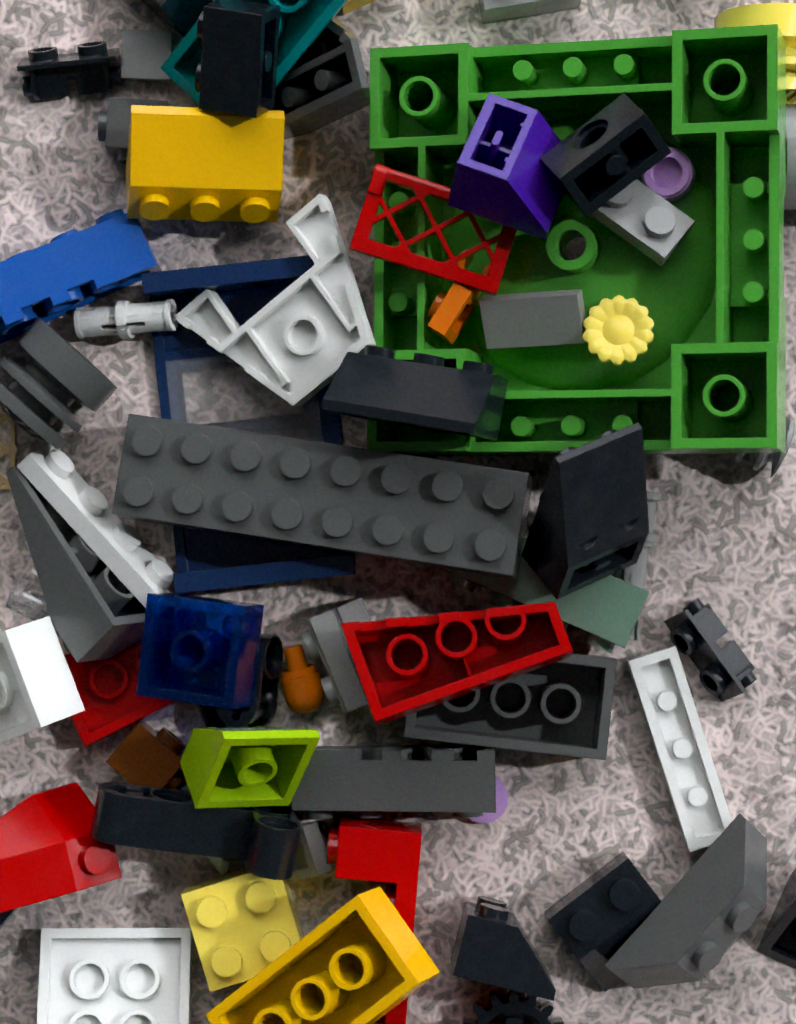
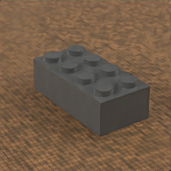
(543, 711)

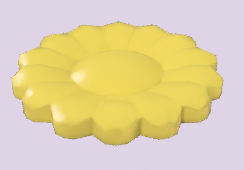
(618, 330)

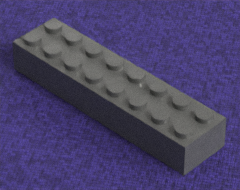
(323, 495)

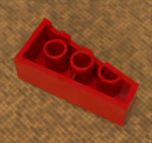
(447, 655)

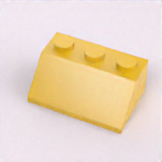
(204, 165)

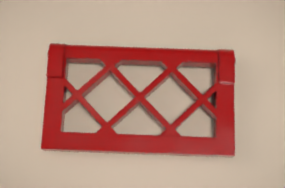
(401, 253)

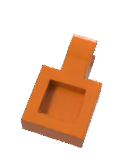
(452, 309)

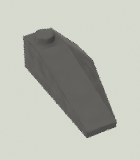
(81, 593)

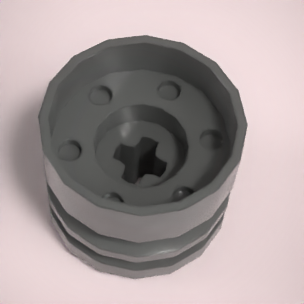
(50, 384)

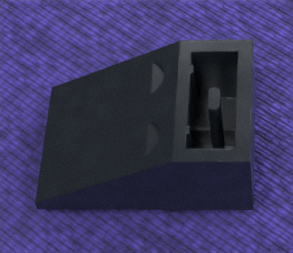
(590, 513)

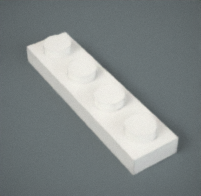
(93, 521)
(680, 746)

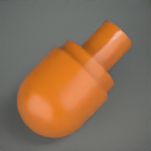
(301, 682)

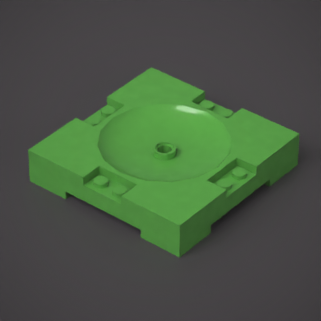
(715, 303)

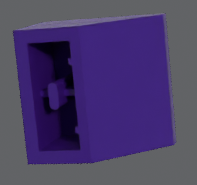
(503, 171)

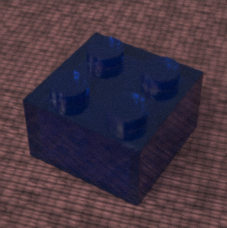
(200, 650)

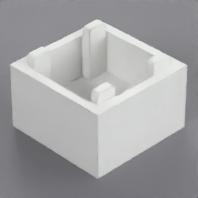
(34, 680)

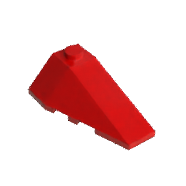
(50, 848)

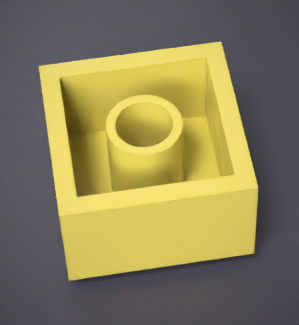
(240, 925)

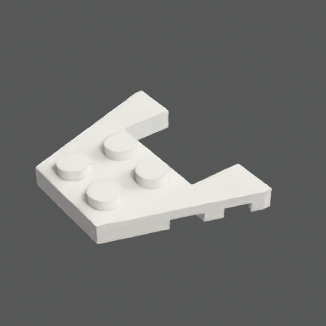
(307, 328)

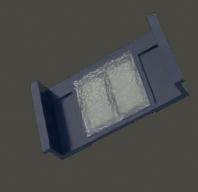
(214, 390)

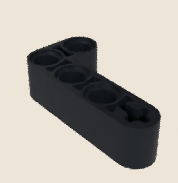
(169, 822)

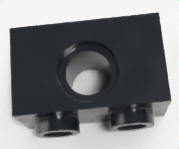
(606, 154)

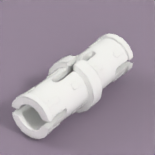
(125, 319)

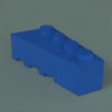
(72, 272)

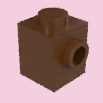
(150, 757)

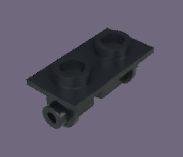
(51, 70)
(723, 670)

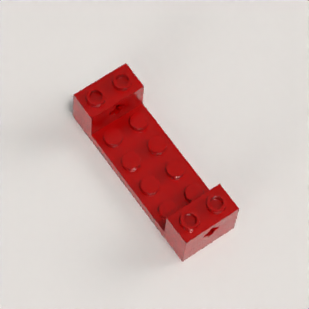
(380, 853)

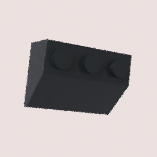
(418, 393)

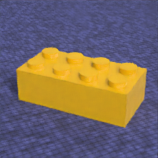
(338, 973)

